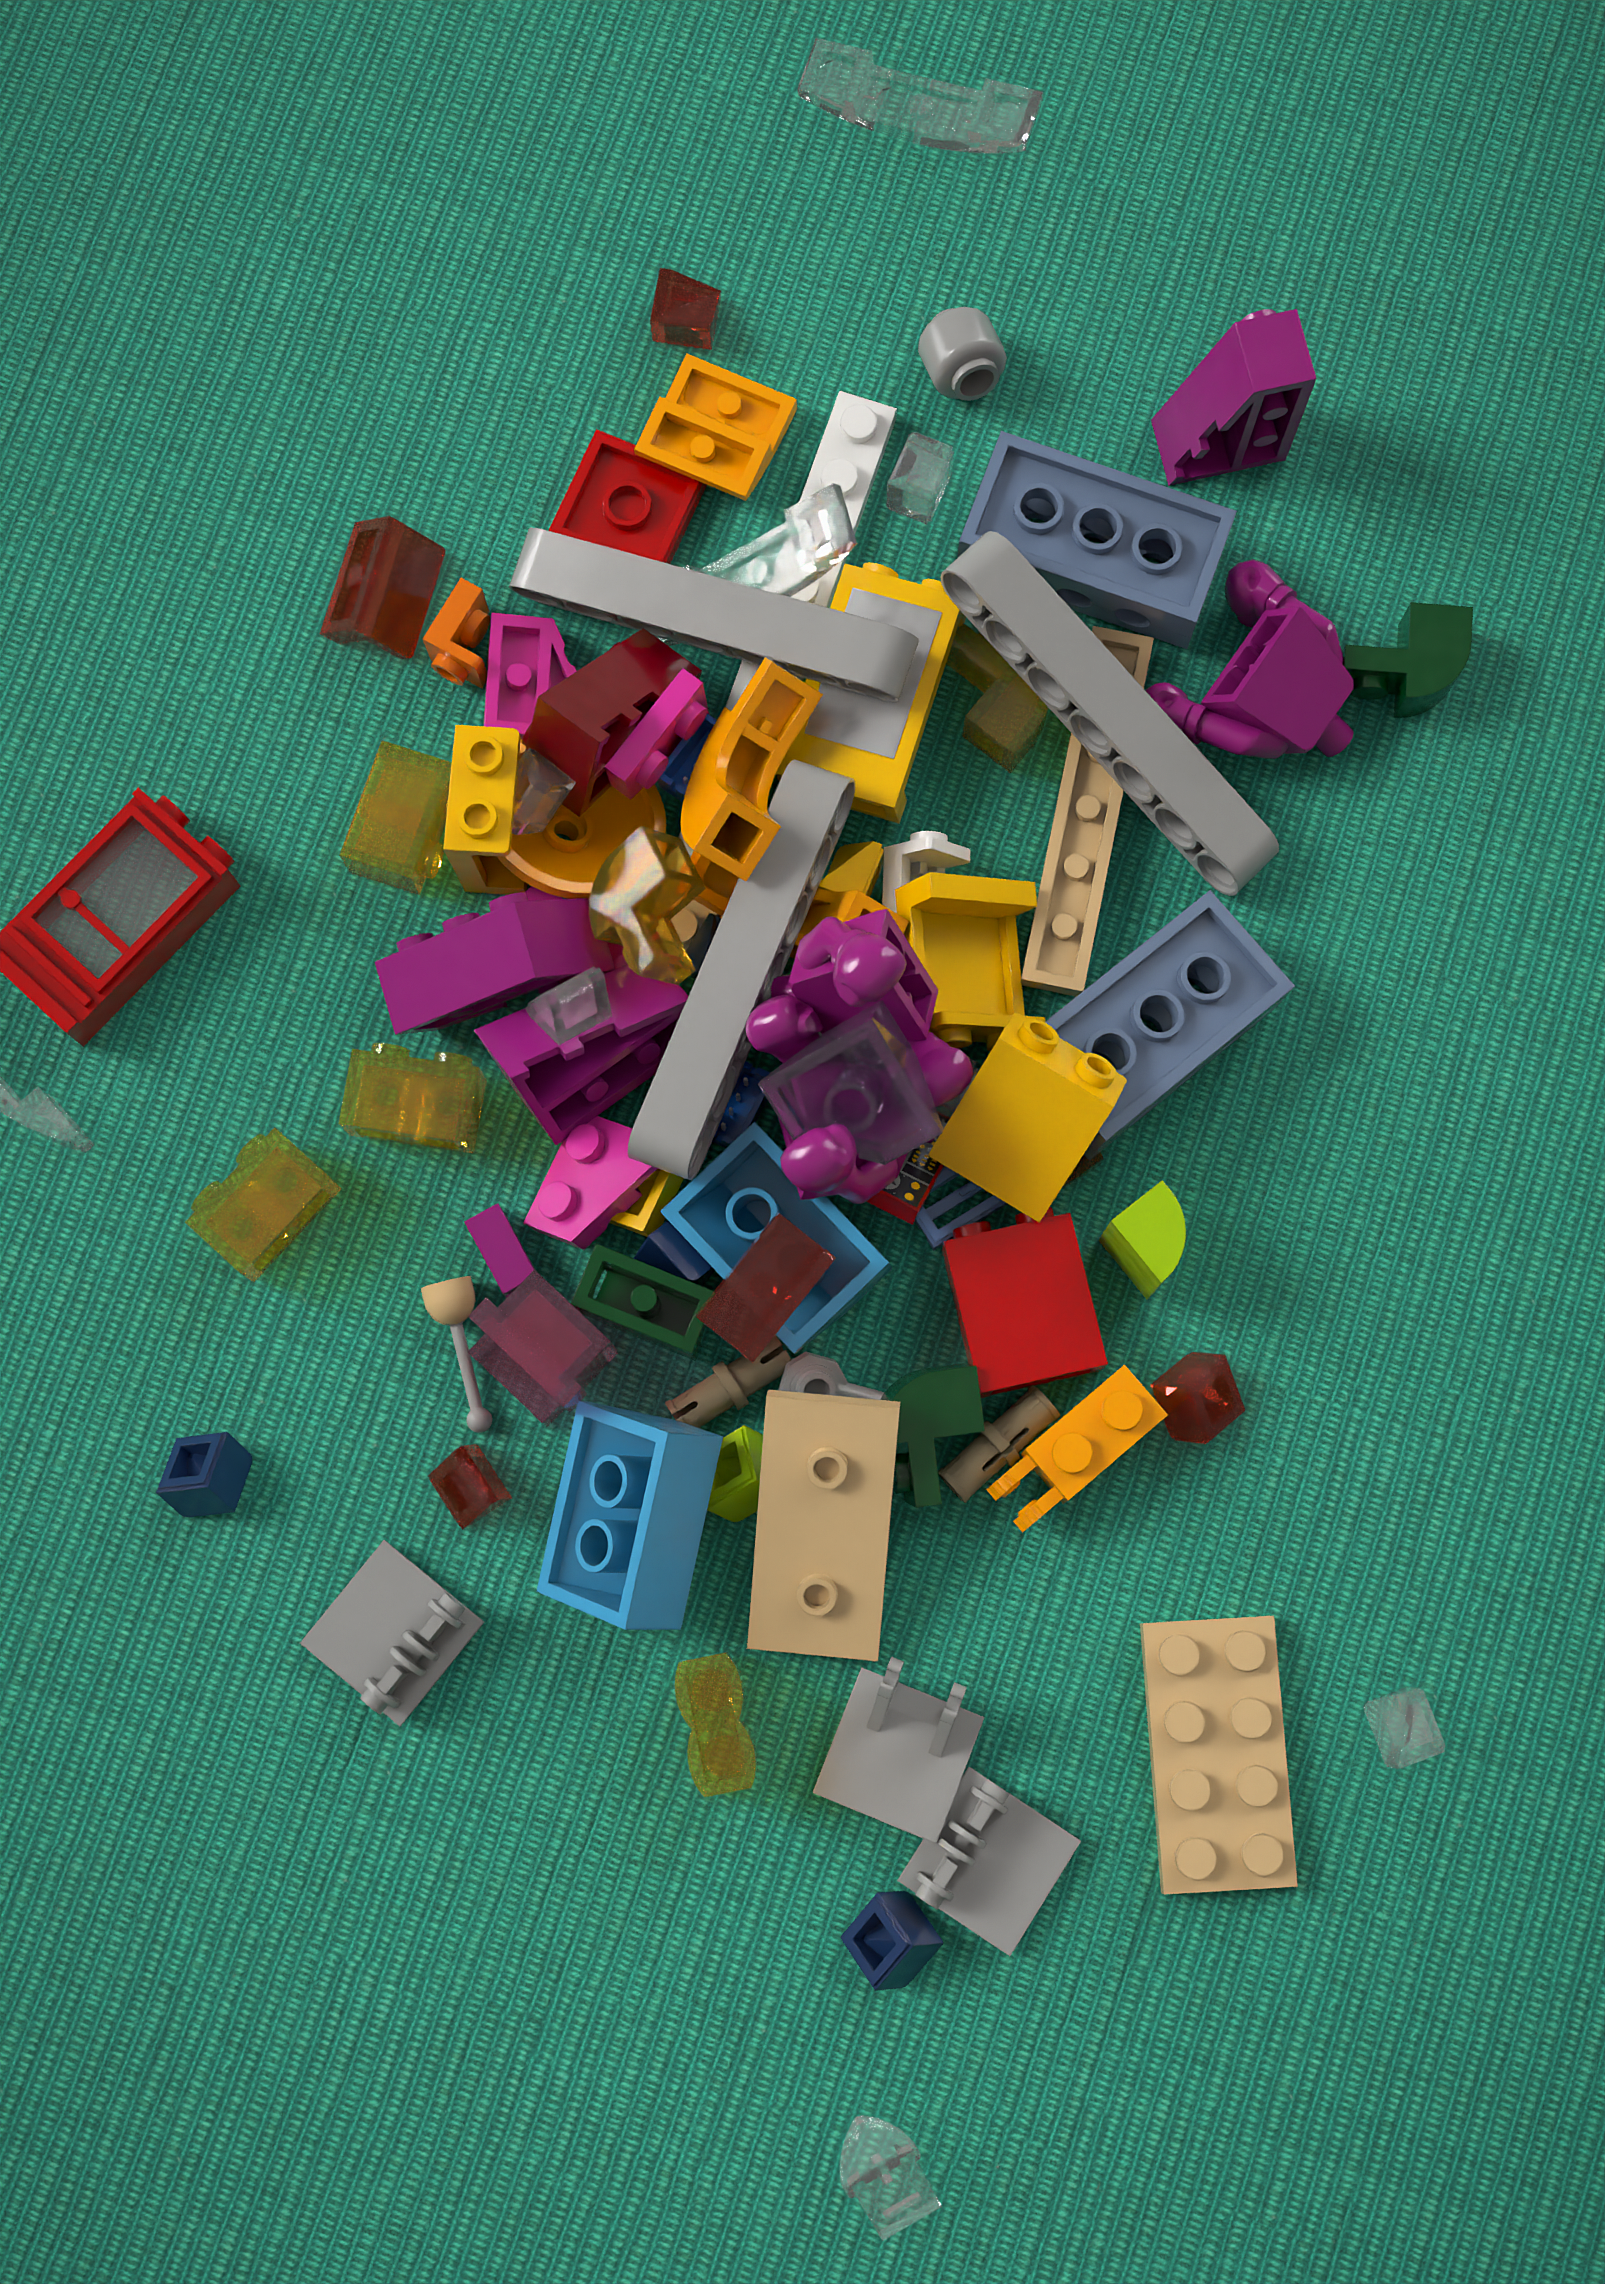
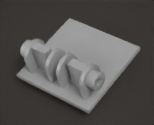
(392, 1633)
(990, 1862)

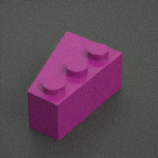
(1238, 401)
(488, 961)
(594, 1069)

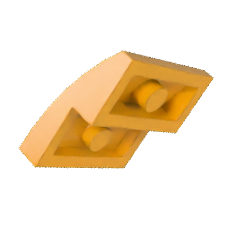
(716, 427)

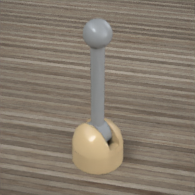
(450, 1305)

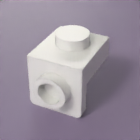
(912, 859)

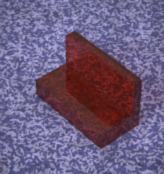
(384, 587)
(765, 1287)

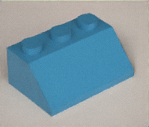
(736, 1200)
(629, 1516)

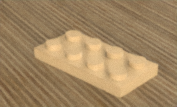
(1218, 1755)

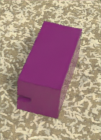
(500, 1248)

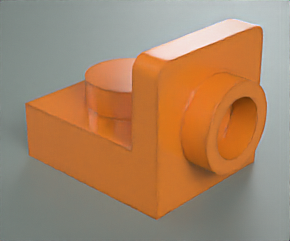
(459, 625)

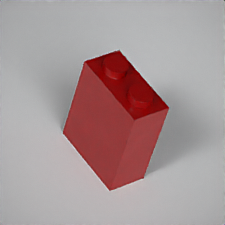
(1023, 1302)

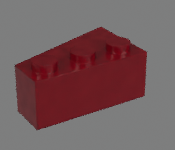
(597, 708)

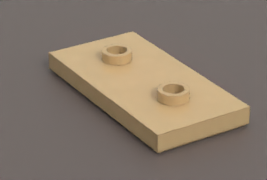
(823, 1524)

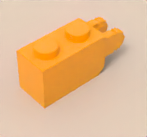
(1083, 1443)

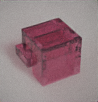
(540, 1348)

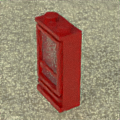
(115, 915)

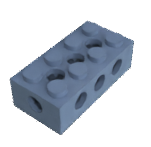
(1121, 510)
(1193, 1027)

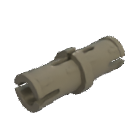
(729, 1386)
(999, 1444)

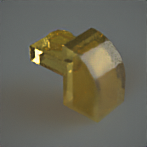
(1009, 713)
(637, 897)

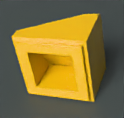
(855, 868)

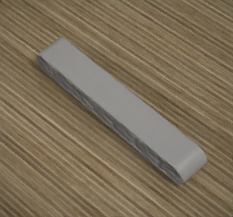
(715, 614)
(1109, 713)
(738, 973)

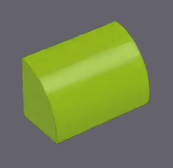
(1147, 1238)

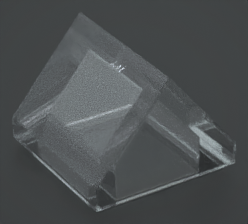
(539, 793)
(572, 1006)

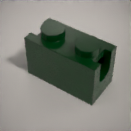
(643, 1301)

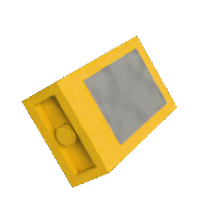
(872, 736)

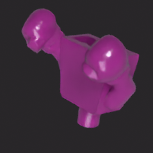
(1280, 683)
(869, 960)
(824, 1158)

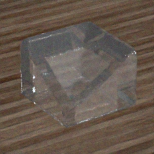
(920, 477)
(1404, 1727)

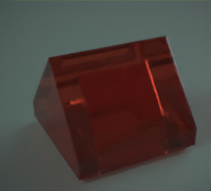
(468, 1485)

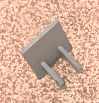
(899, 1753)

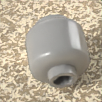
(962, 353)

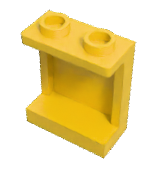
(482, 808)
(970, 949)
(1028, 1116)

